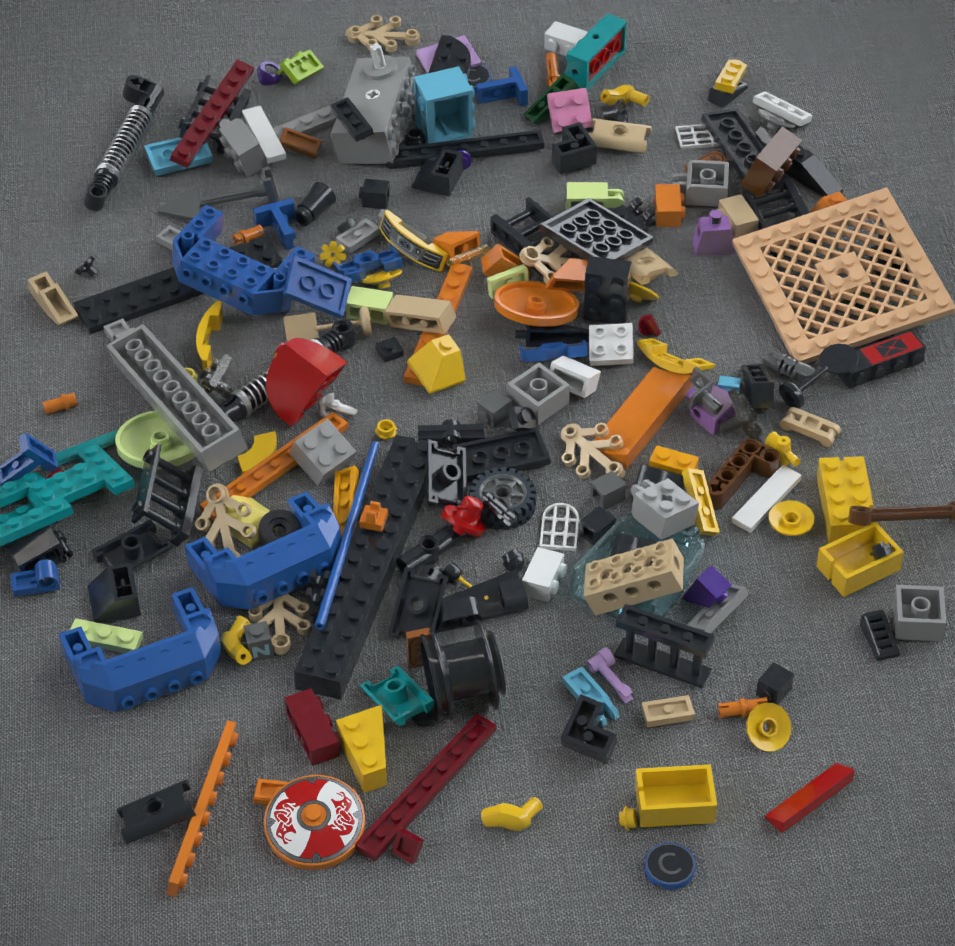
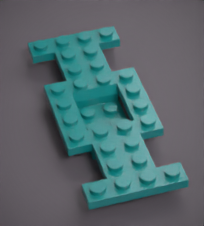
(51, 497)

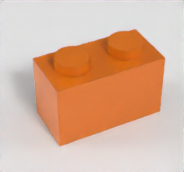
(668, 205)

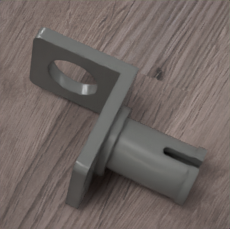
(703, 395)

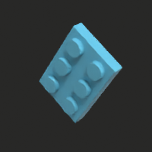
(160, 153)

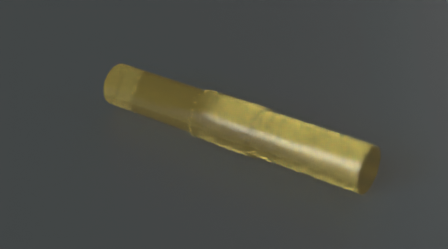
(467, 255)

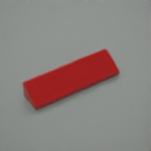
(810, 797)

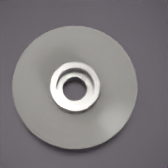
(775, 121)

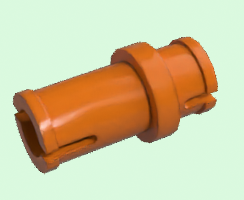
(247, 235)
(60, 403)

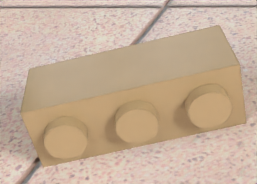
(420, 314)

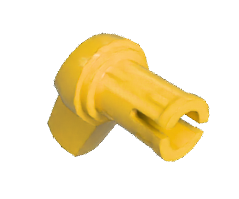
(626, 93)
(232, 641)
(511, 816)

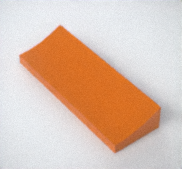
(645, 413)

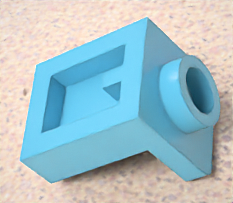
(729, 383)

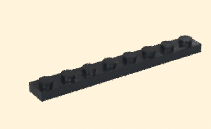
(474, 146)

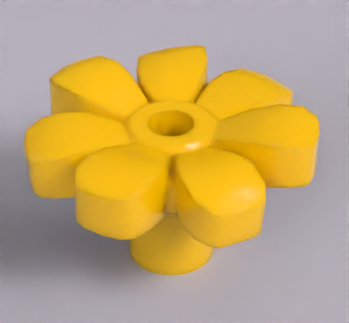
(335, 257)

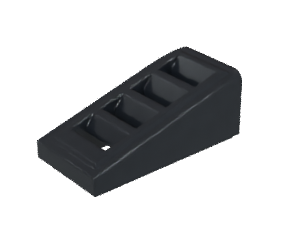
(723, 98)
(875, 621)

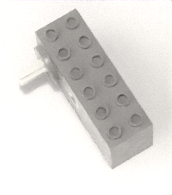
(384, 95)

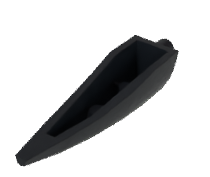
(538, 335)

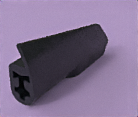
(462, 608)

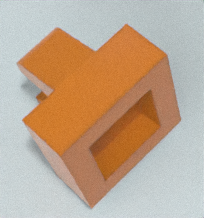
(373, 517)

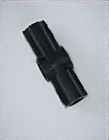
(451, 432)
(428, 549)

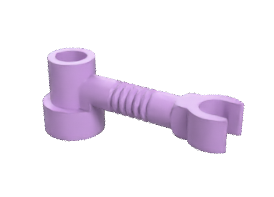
(601, 663)

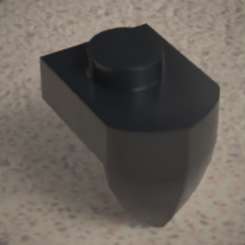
(521, 418)

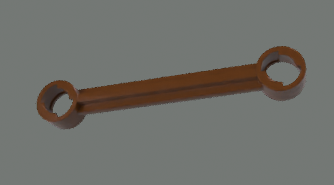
(864, 515)

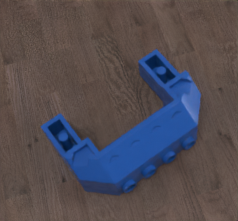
(227, 273)
(274, 567)
(149, 670)

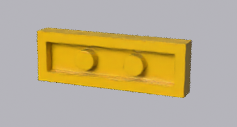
(730, 76)
(697, 488)

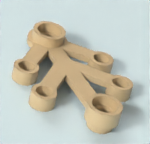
(361, 34)
(532, 257)
(590, 448)
(223, 520)
(281, 641)

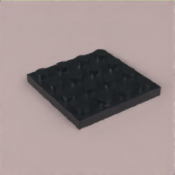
(595, 232)

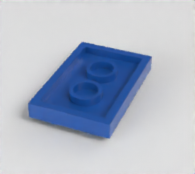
(317, 287)

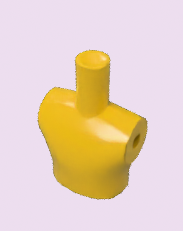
(783, 446)

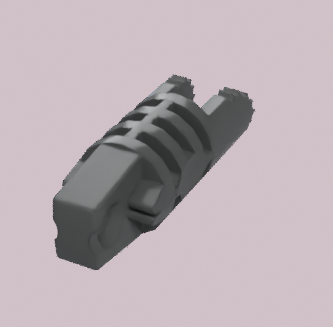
(788, 366)

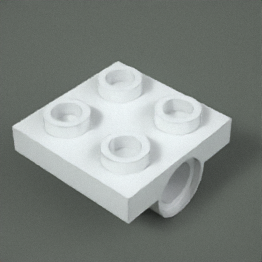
(611, 344)

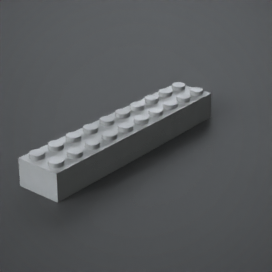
(177, 398)

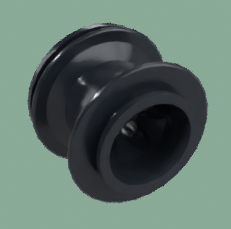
(462, 670)

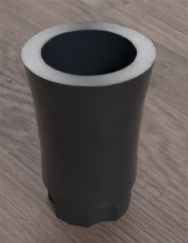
(315, 202)

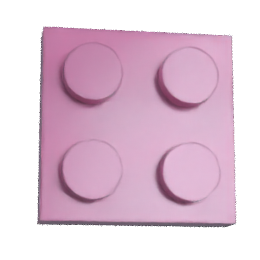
(569, 108)

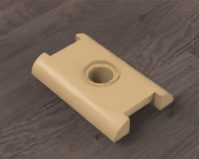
(620, 135)
(648, 265)

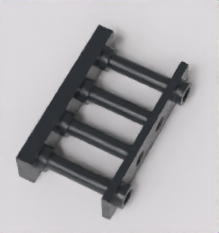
(234, 112)
(795, 205)
(516, 239)
(186, 495)
(669, 633)

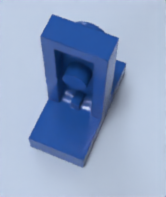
(503, 89)
(278, 216)
(31, 456)

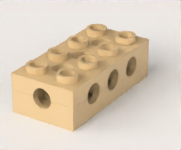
(634, 577)

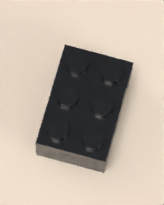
(607, 290)

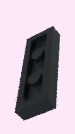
(352, 119)

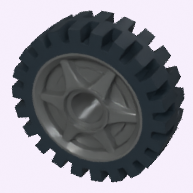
(511, 489)

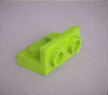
(300, 66)

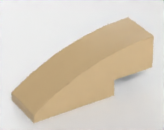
(51, 299)

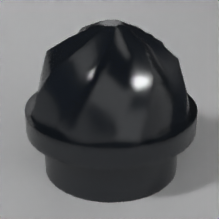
(513, 560)

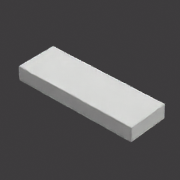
(782, 109)

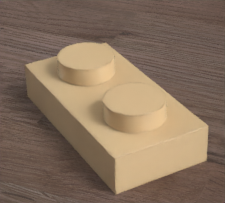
(667, 711)

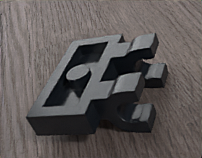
(634, 210)
(316, 597)

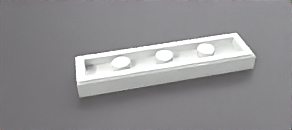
(264, 133)
(765, 498)

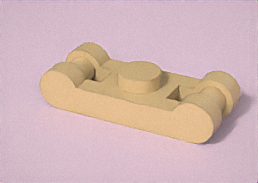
(810, 426)

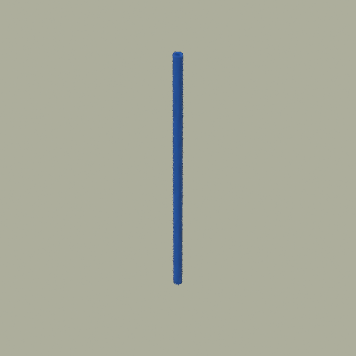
(346, 537)

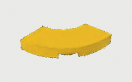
(263, 446)

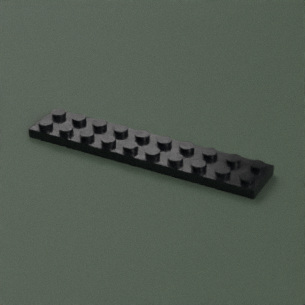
(156, 291)

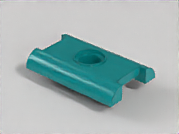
(399, 696)

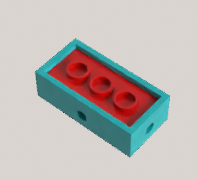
(597, 51)

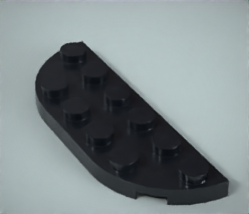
(451, 54)

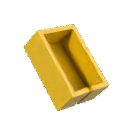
(849, 560)
(675, 795)

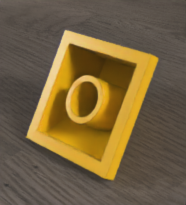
(438, 364)

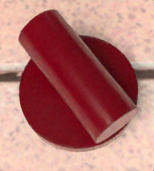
(648, 326)

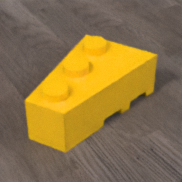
(364, 746)

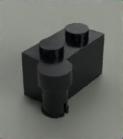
(40, 547)

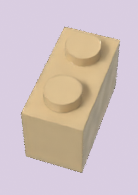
(740, 215)

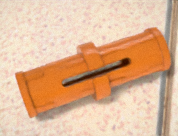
(739, 708)

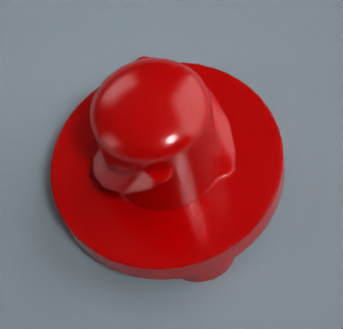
(465, 517)

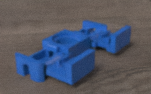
(358, 267)
(553, 351)

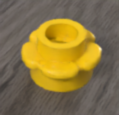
(386, 429)
(628, 818)

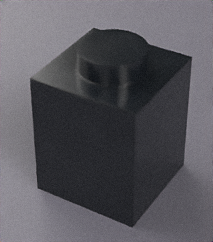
(375, 193)
(596, 525)
(775, 683)

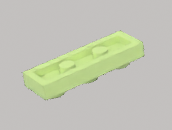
(109, 636)

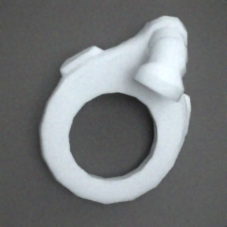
(328, 401)

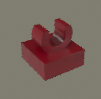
(407, 846)

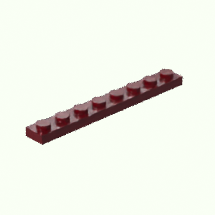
(211, 114)
(425, 787)

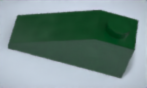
(540, 110)

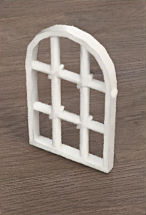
(694, 139)
(554, 519)

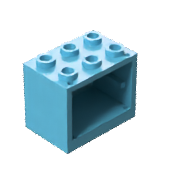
(444, 105)

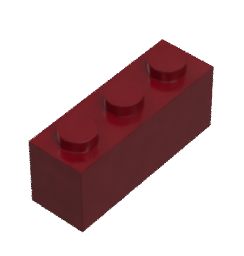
(313, 726)

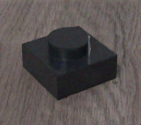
(389, 349)

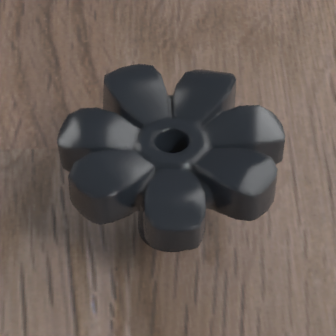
(87, 266)

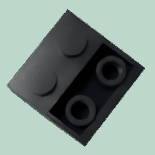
(440, 173)
(114, 594)

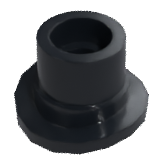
(616, 112)

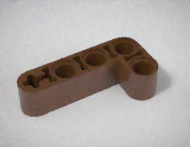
(747, 458)

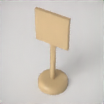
(306, 327)

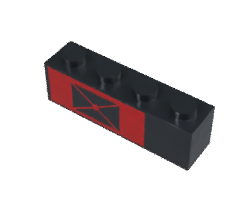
(885, 358)

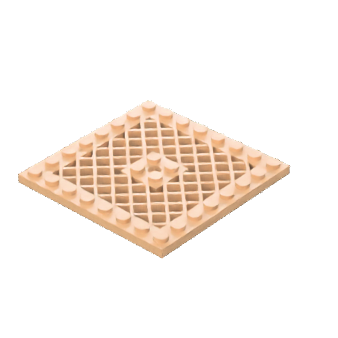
(875, 206)

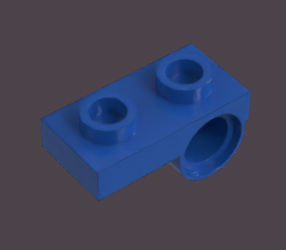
(42, 579)

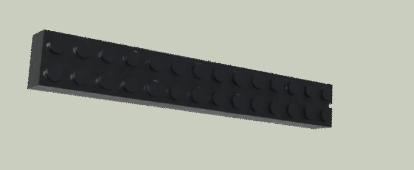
(366, 573)

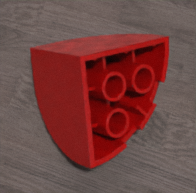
(299, 376)

